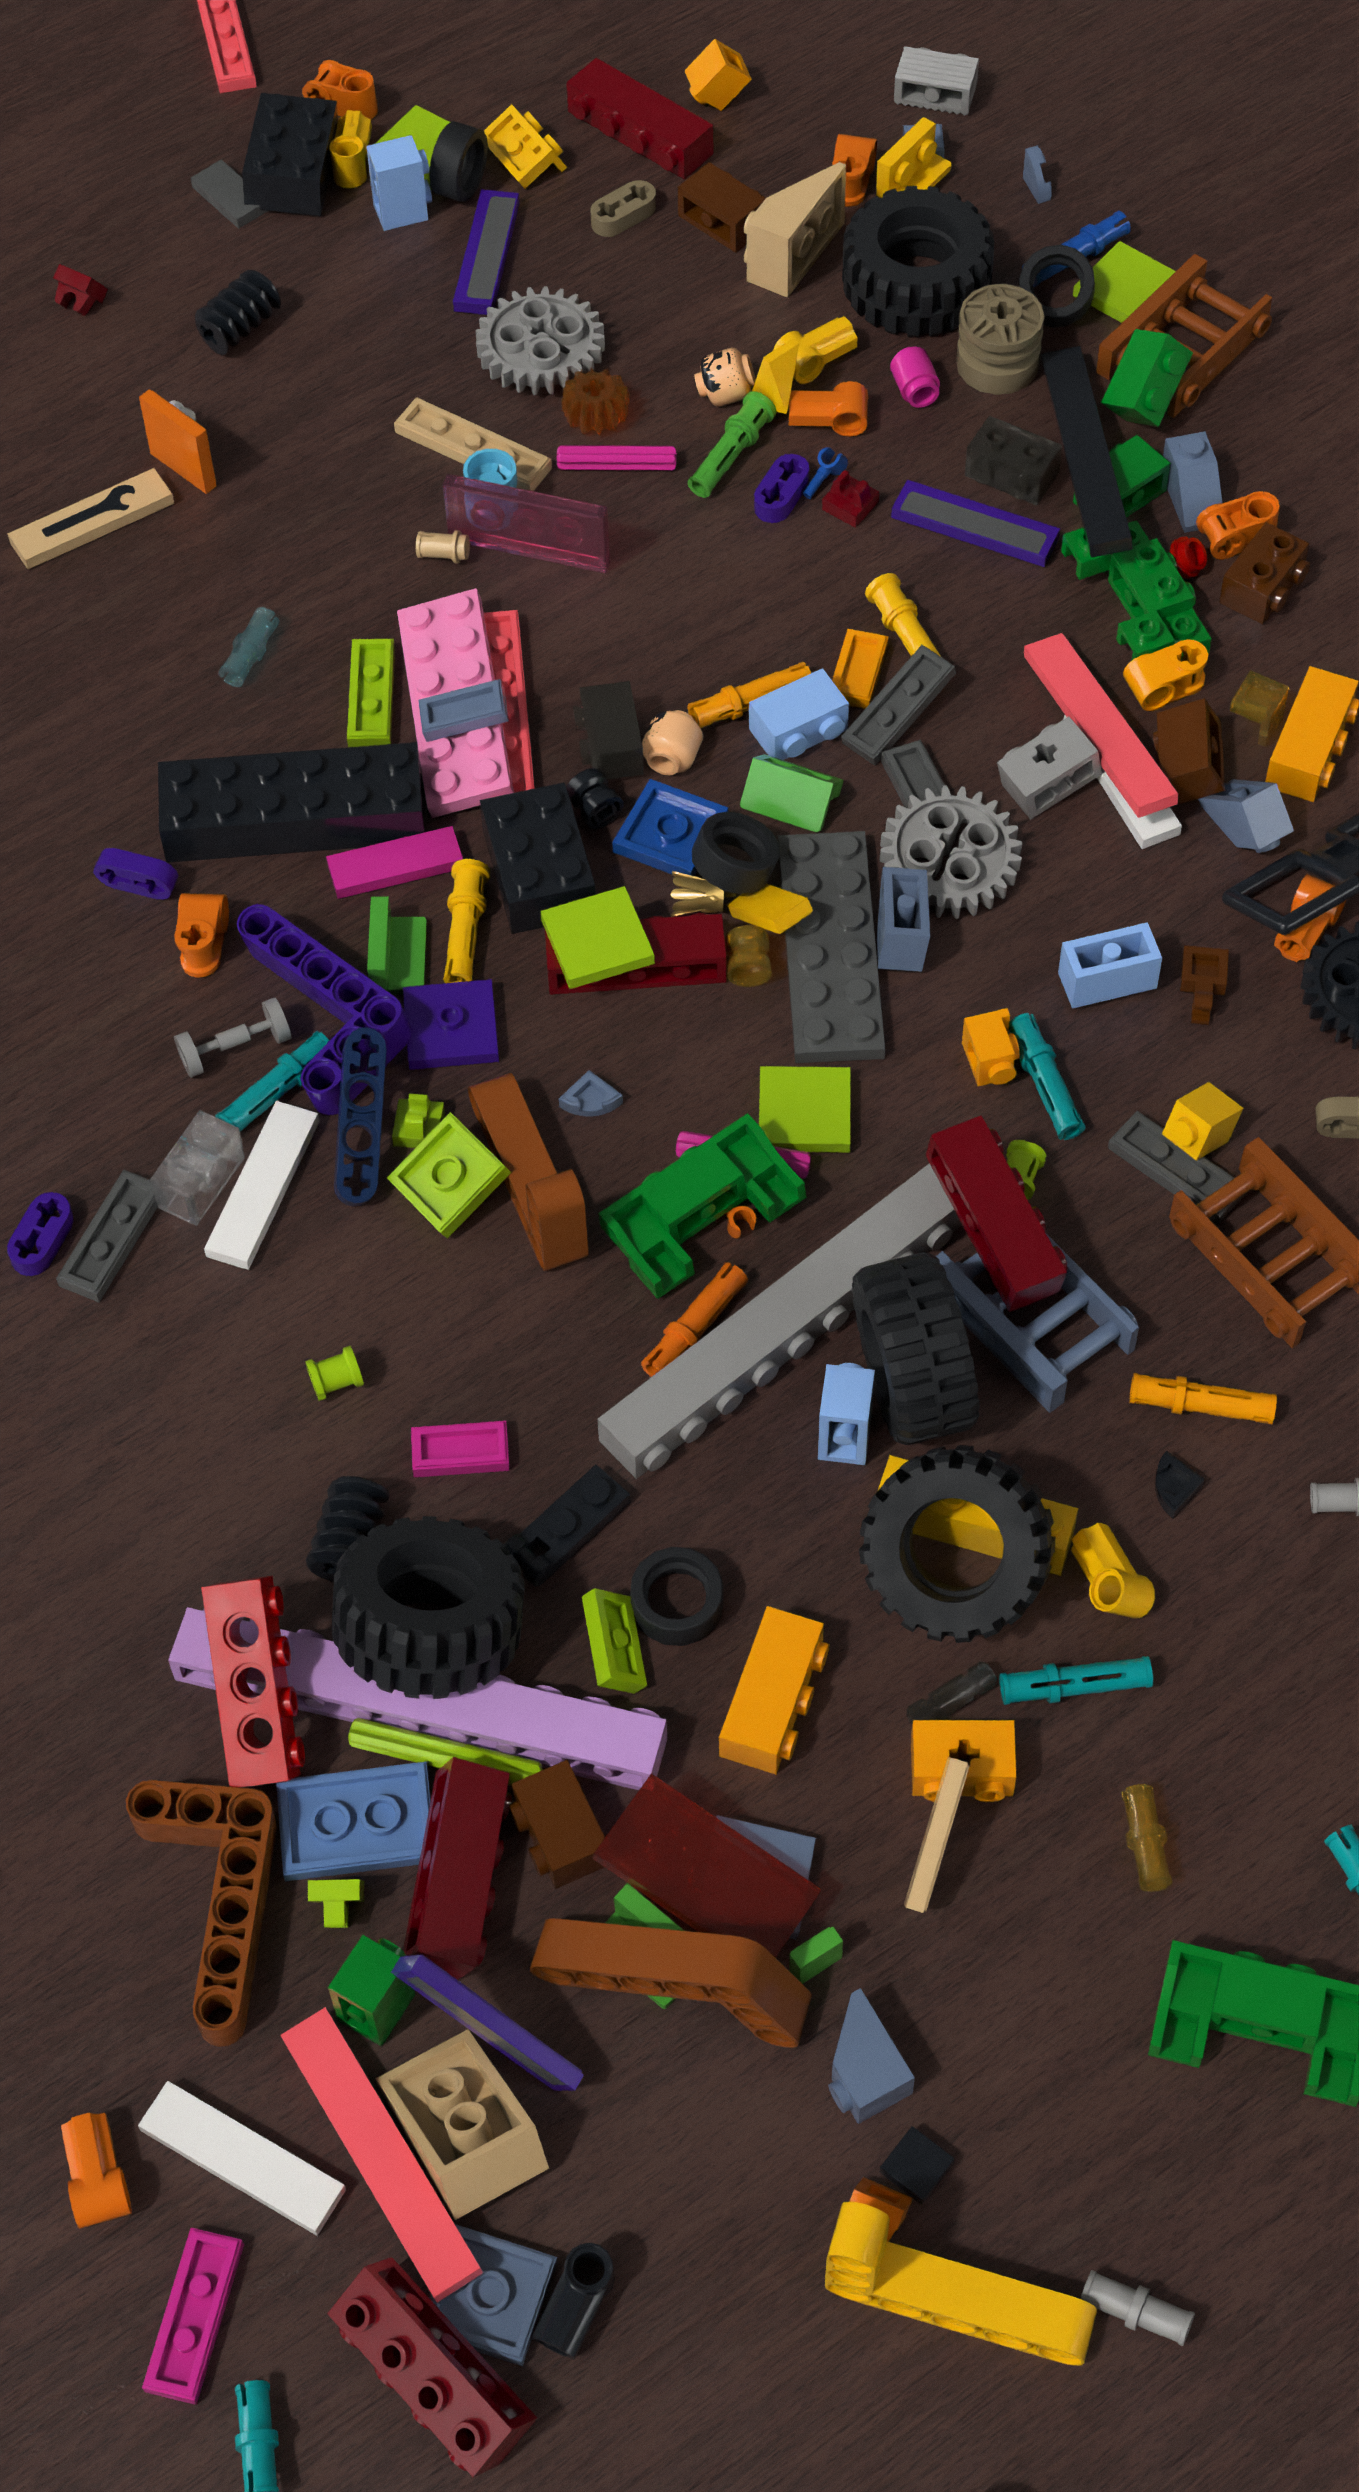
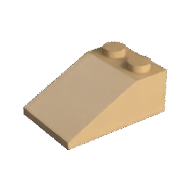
(794, 229)
(463, 2124)

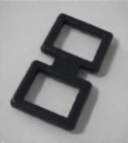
(1332, 862)

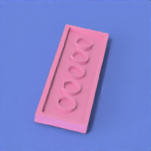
(445, 652)

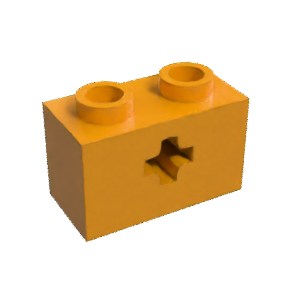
(985, 1745)

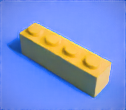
(972, 1528)

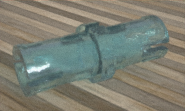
(249, 647)

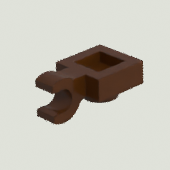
(1204, 974)

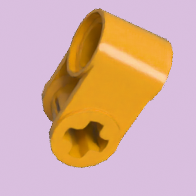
(1163, 677)

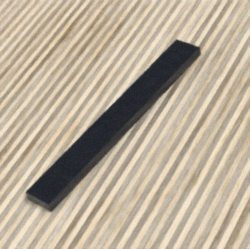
(1086, 452)

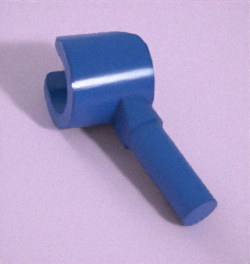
(825, 469)

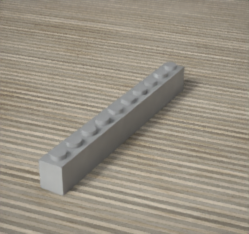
(772, 1327)

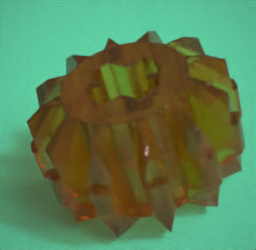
(595, 401)

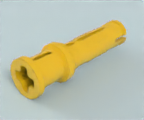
(898, 612)
(466, 907)

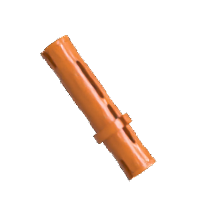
(698, 1317)

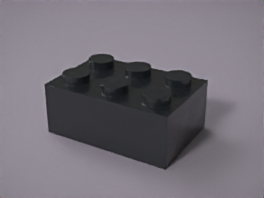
(290, 154)
(535, 853)

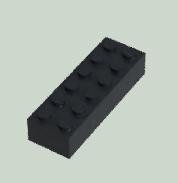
(289, 801)

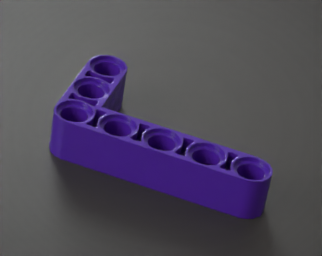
(332, 993)

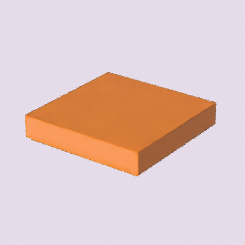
(178, 441)

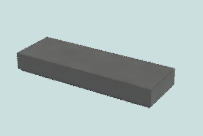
(898, 704)
(1149, 1151)
(109, 1237)

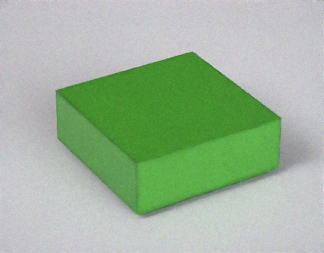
(816, 1954)

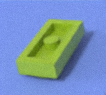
(614, 1641)

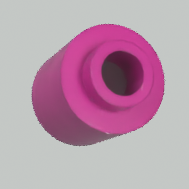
(915, 376)

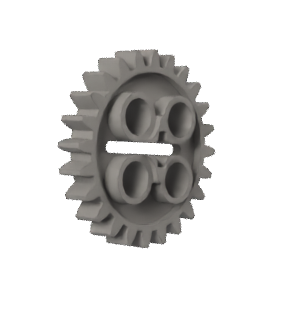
(539, 340)
(987, 866)

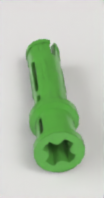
(740, 432)

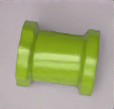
(1027, 1159)
(334, 1373)

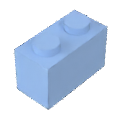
(398, 182)
(799, 715)
(1109, 965)
(845, 1413)

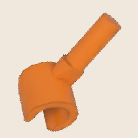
(740, 1213)

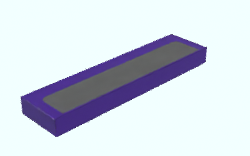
(486, 251)
(975, 523)
(488, 2022)

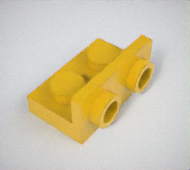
(520, 147)
(912, 161)

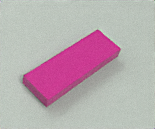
(393, 862)
(193, 2316)

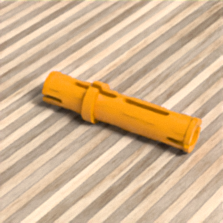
(734, 701)
(1201, 1398)

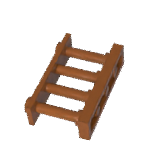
(1168, 306)
(1291, 1203)

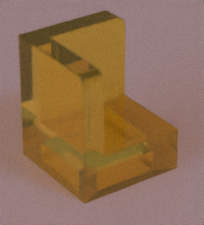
(1262, 702)

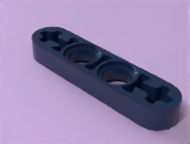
(355, 1116)

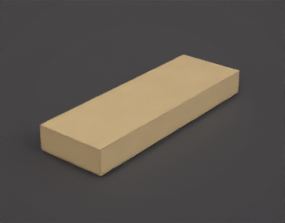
(936, 1835)

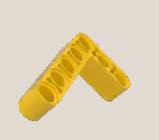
(952, 2294)

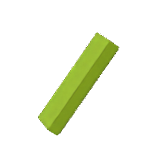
(371, 692)

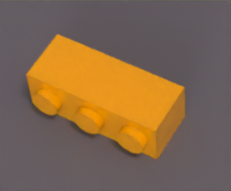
(1314, 734)
(773, 1691)

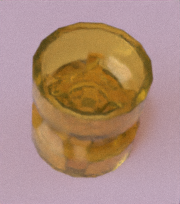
(748, 956)

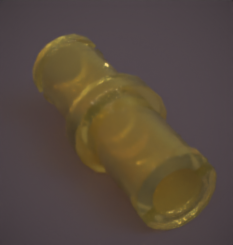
(1146, 1838)

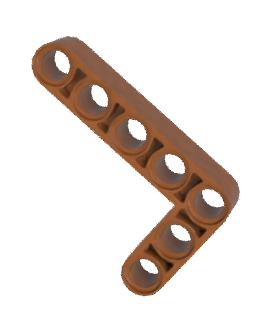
(545, 1200)
(229, 1890)
(679, 1966)

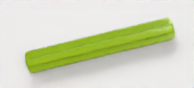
(434, 1750)

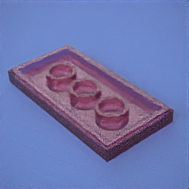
(528, 523)

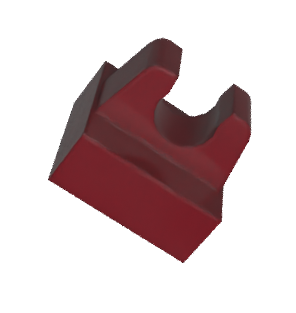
(77, 285)
(850, 499)

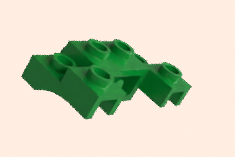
(1147, 588)
(693, 1194)
(1262, 2004)

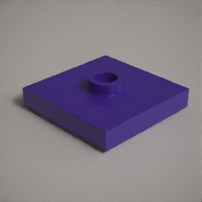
(451, 1024)

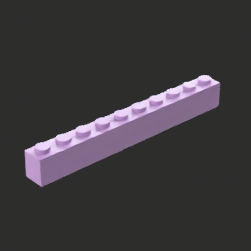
(498, 1716)

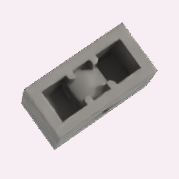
(1049, 767)

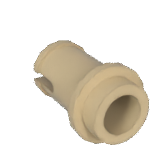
(442, 545)

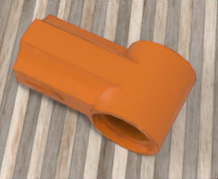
(842, 408)
(1299, 943)
(97, 2183)

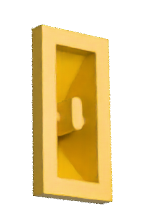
(777, 374)

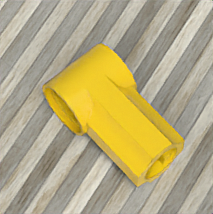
(349, 149)
(820, 347)
(1112, 1578)

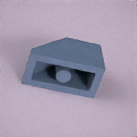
(1192, 477)
(1250, 814)
(903, 919)
(867, 2064)

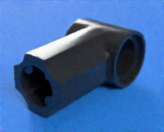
(574, 2304)

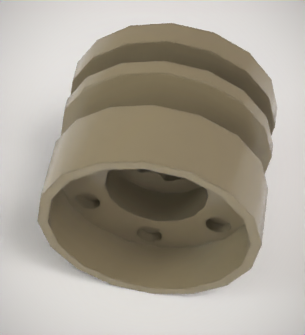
(999, 339)

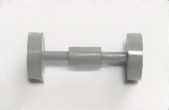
(235, 1036)

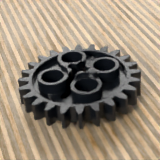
(1328, 966)

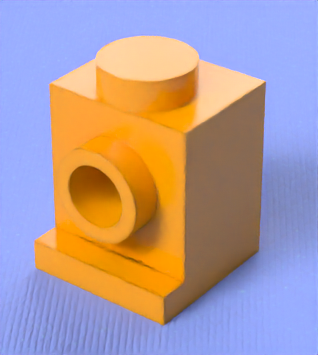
(990, 1047)

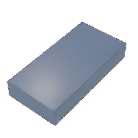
(463, 710)

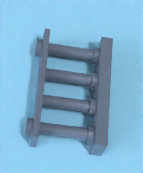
(1016, 1344)

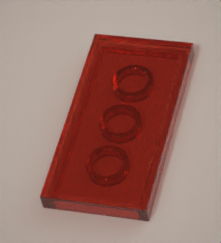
(704, 1869)

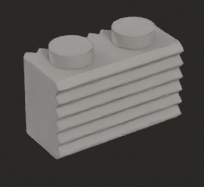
(936, 80)

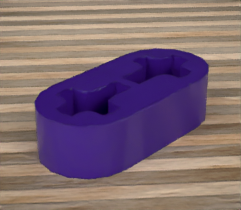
(788, 491)
(135, 873)
(47, 1237)

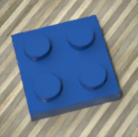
(664, 828)

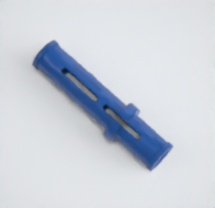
(1090, 241)

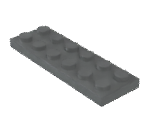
(832, 949)

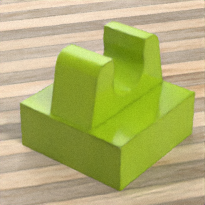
(415, 1120)
(336, 1899)

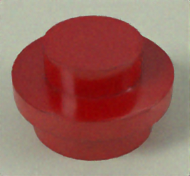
(1189, 556)

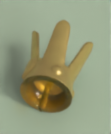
(696, 895)

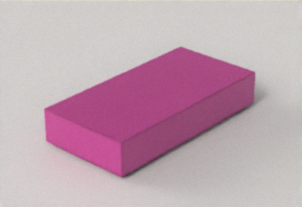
(460, 1449)

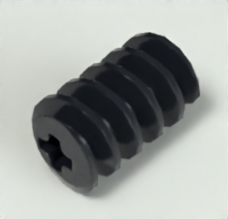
(236, 311)
(345, 1517)

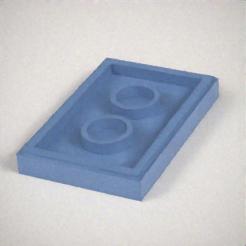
(353, 1820)

